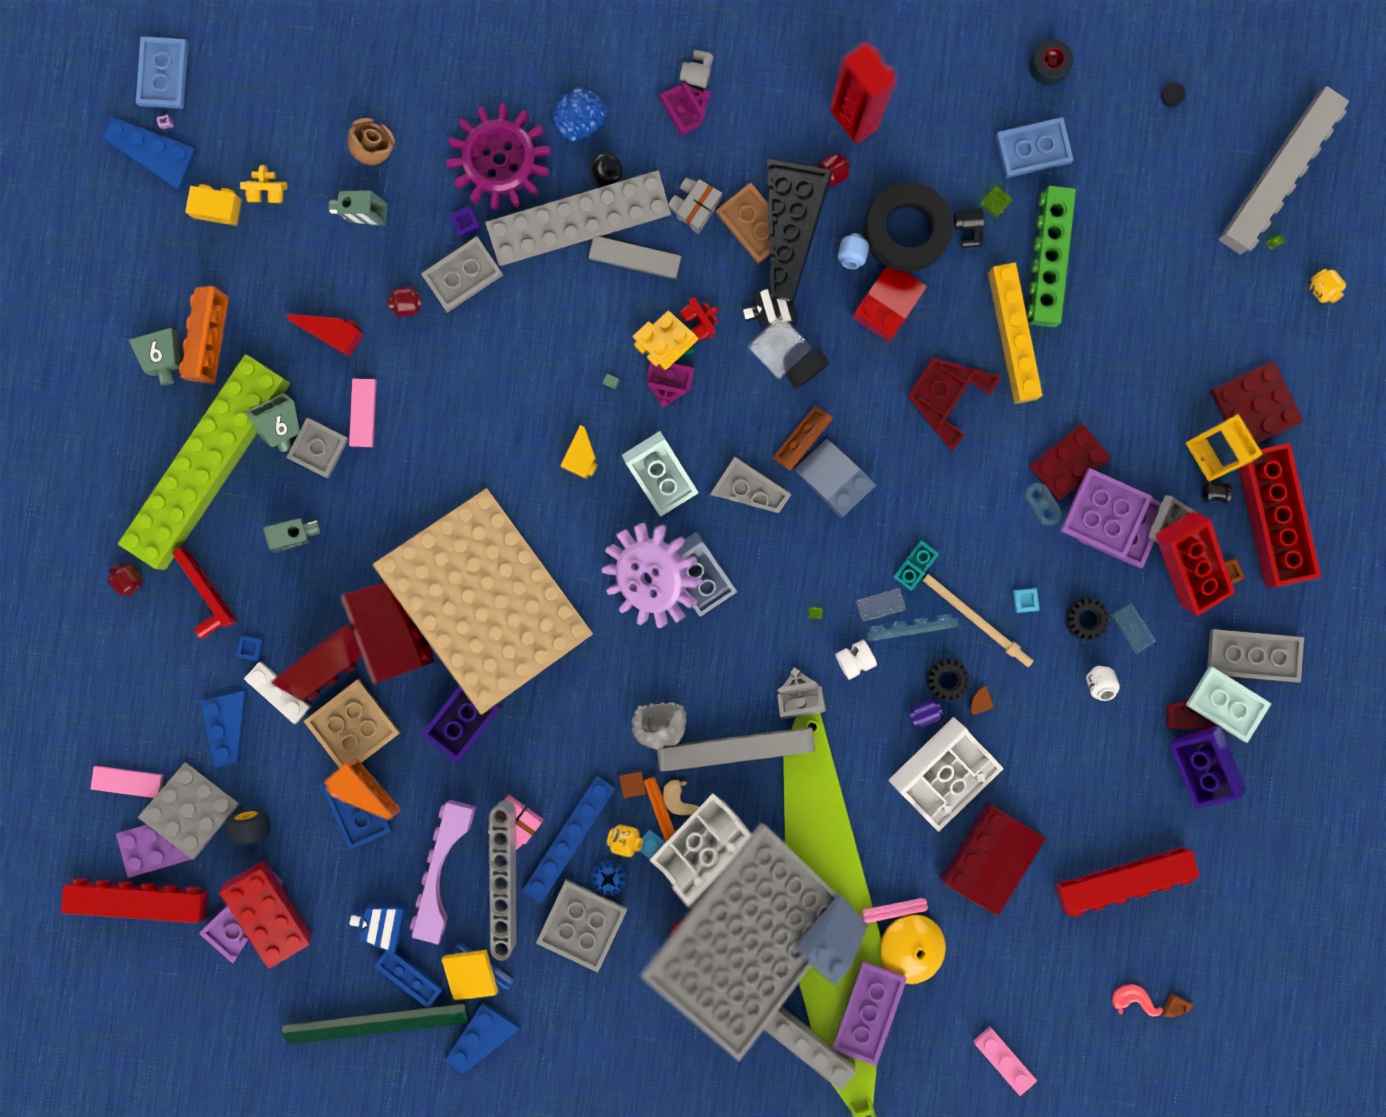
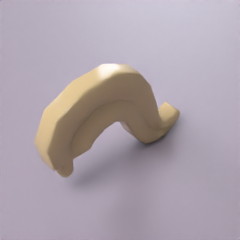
(672, 799)

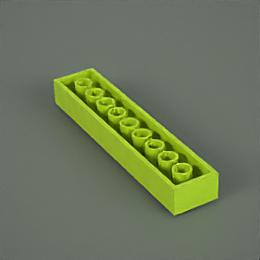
(201, 465)

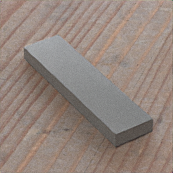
(635, 257)

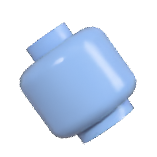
(853, 251)

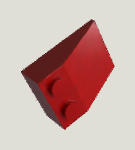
(889, 302)

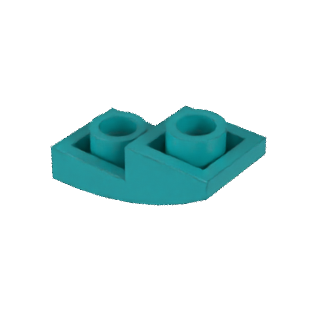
(916, 565)

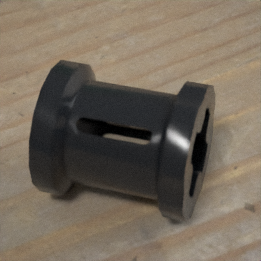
(1216, 493)

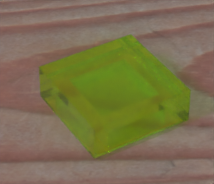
(996, 201)

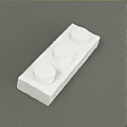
(260, 679)

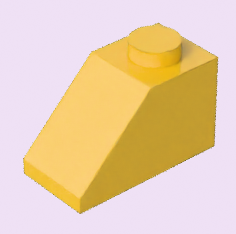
(580, 455)

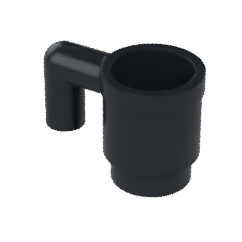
(970, 221)

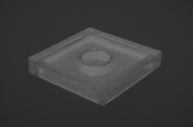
(779, 346)

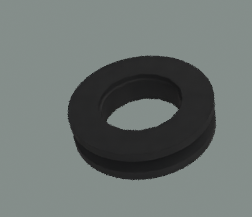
(918, 198)

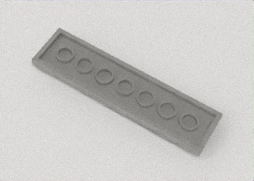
(578, 218)

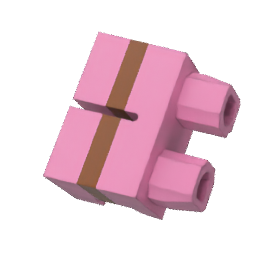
(526, 824)

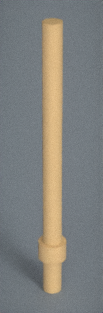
(1012, 648)

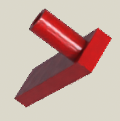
(222, 614)

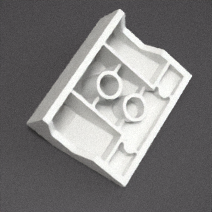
(946, 774)
(701, 849)

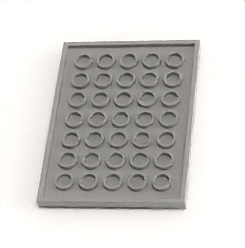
(736, 948)

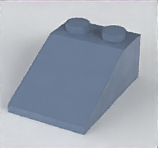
(834, 478)
(715, 583)
(833, 940)

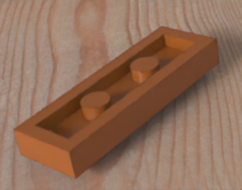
(802, 438)

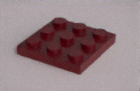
(1260, 401)

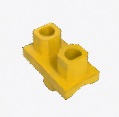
(254, 188)

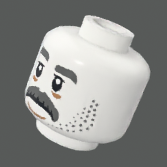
(1102, 683)

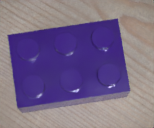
(458, 725)
(1208, 767)

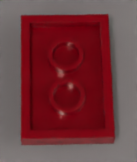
(1068, 460)

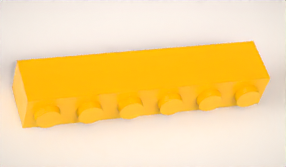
(1015, 333)

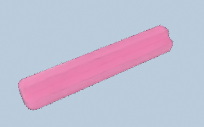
(894, 910)

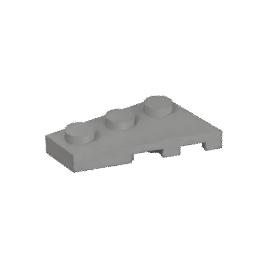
(750, 487)

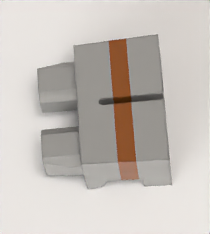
(698, 205)

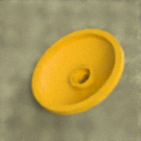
(905, 939)

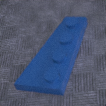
(157, 153)

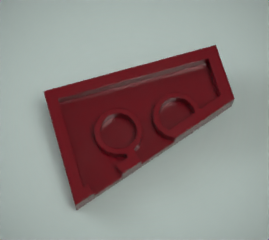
(1183, 717)

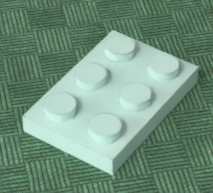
(1228, 704)

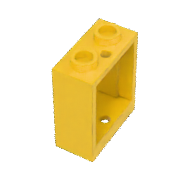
(1238, 439)

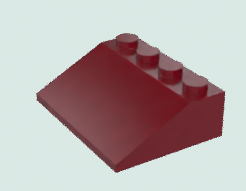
(385, 633)
(321, 666)
(992, 859)

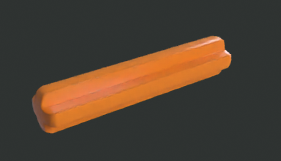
(659, 808)

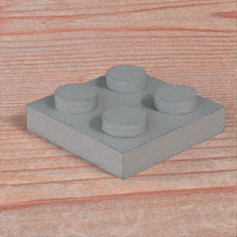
(317, 448)

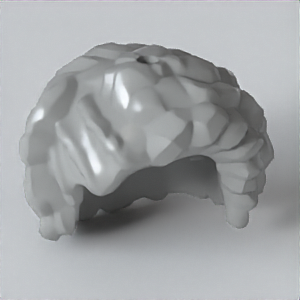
(659, 724)

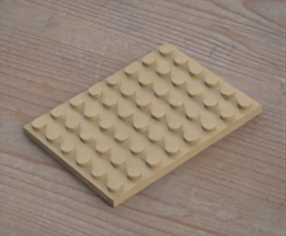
(483, 600)

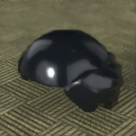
(605, 169)

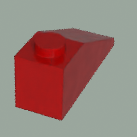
(333, 331)

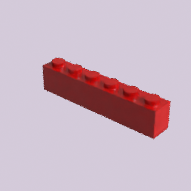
(1126, 881)
(134, 901)

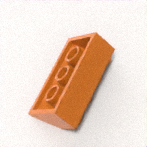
(204, 335)

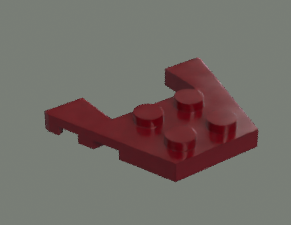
(940, 390)

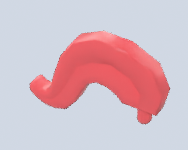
(1133, 993)

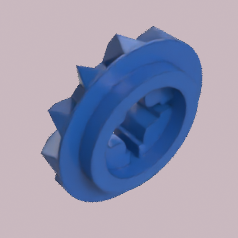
(608, 867)

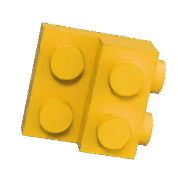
(664, 340)

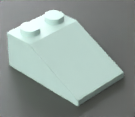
(659, 473)

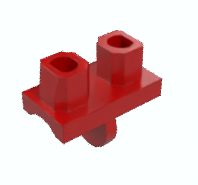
(694, 310)

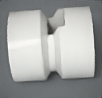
(856, 659)

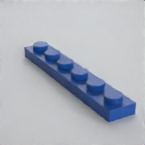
(569, 839)

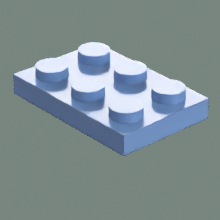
(162, 72)
(1034, 147)

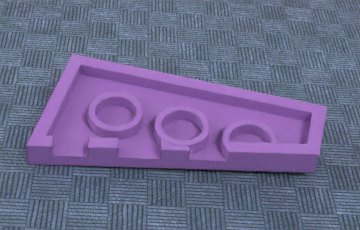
(226, 933)

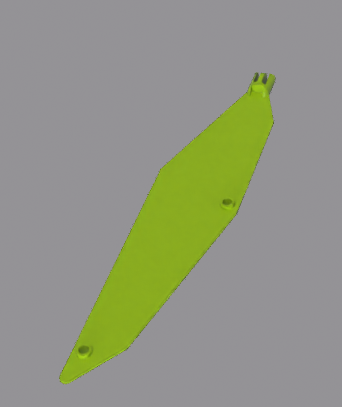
(823, 839)

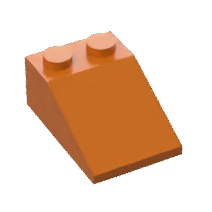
(359, 788)

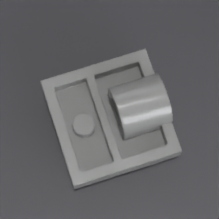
(1169, 512)

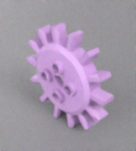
(668, 584)

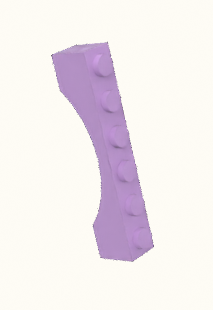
(431, 916)

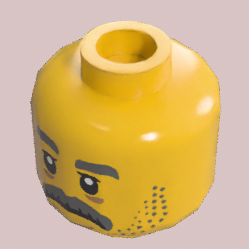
(1327, 286)
(624, 840)

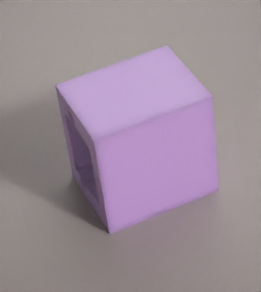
(165, 122)

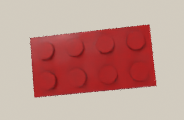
(1195, 563)
(266, 914)

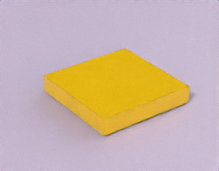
(470, 975)

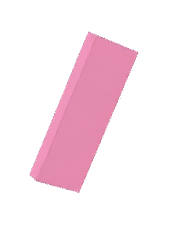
(362, 413)
(126, 781)

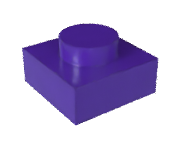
(465, 221)

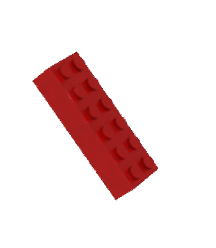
(862, 92)
(1279, 517)

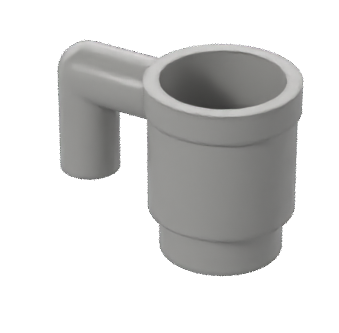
(697, 73)

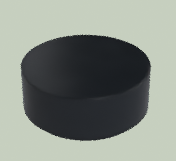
(1173, 94)

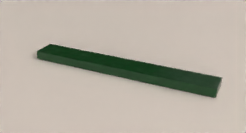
(375, 1024)

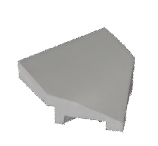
(800, 696)

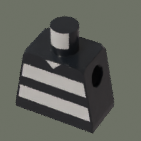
(768, 309)

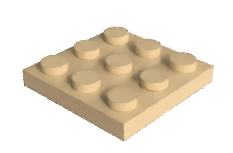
(352, 725)

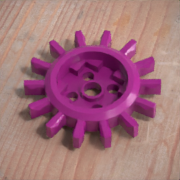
(494, 136)

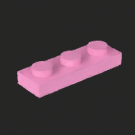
(1005, 1061)

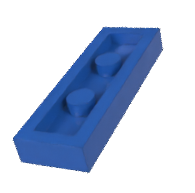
(409, 977)

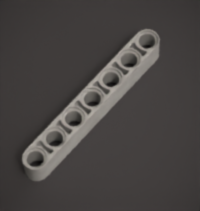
(736, 749)
(498, 889)

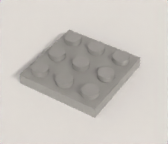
(188, 811)
(581, 925)

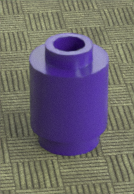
(925, 714)

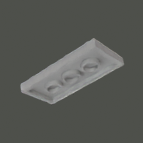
(1256, 655)

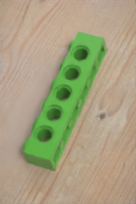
(1062, 200)

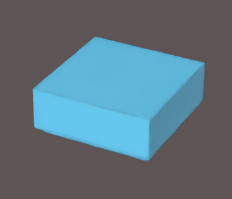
(1026, 600)

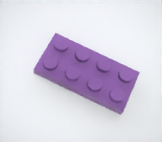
(869, 1013)

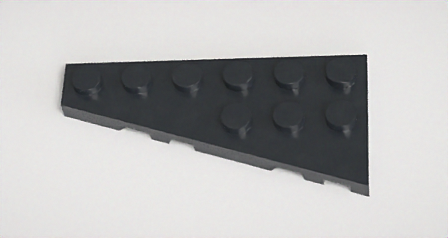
(793, 215)

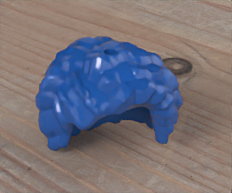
(579, 114)

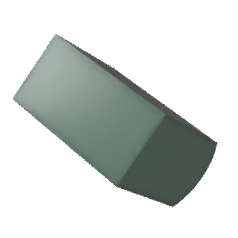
(611, 381)

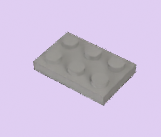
(462, 274)

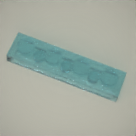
(901, 629)

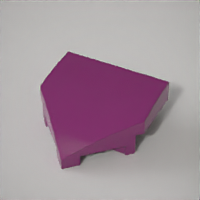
(685, 107)
(669, 383)

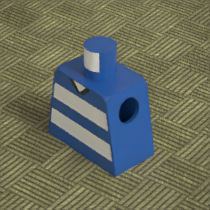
(381, 925)

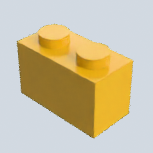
(213, 204)

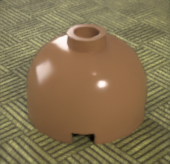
(369, 141)

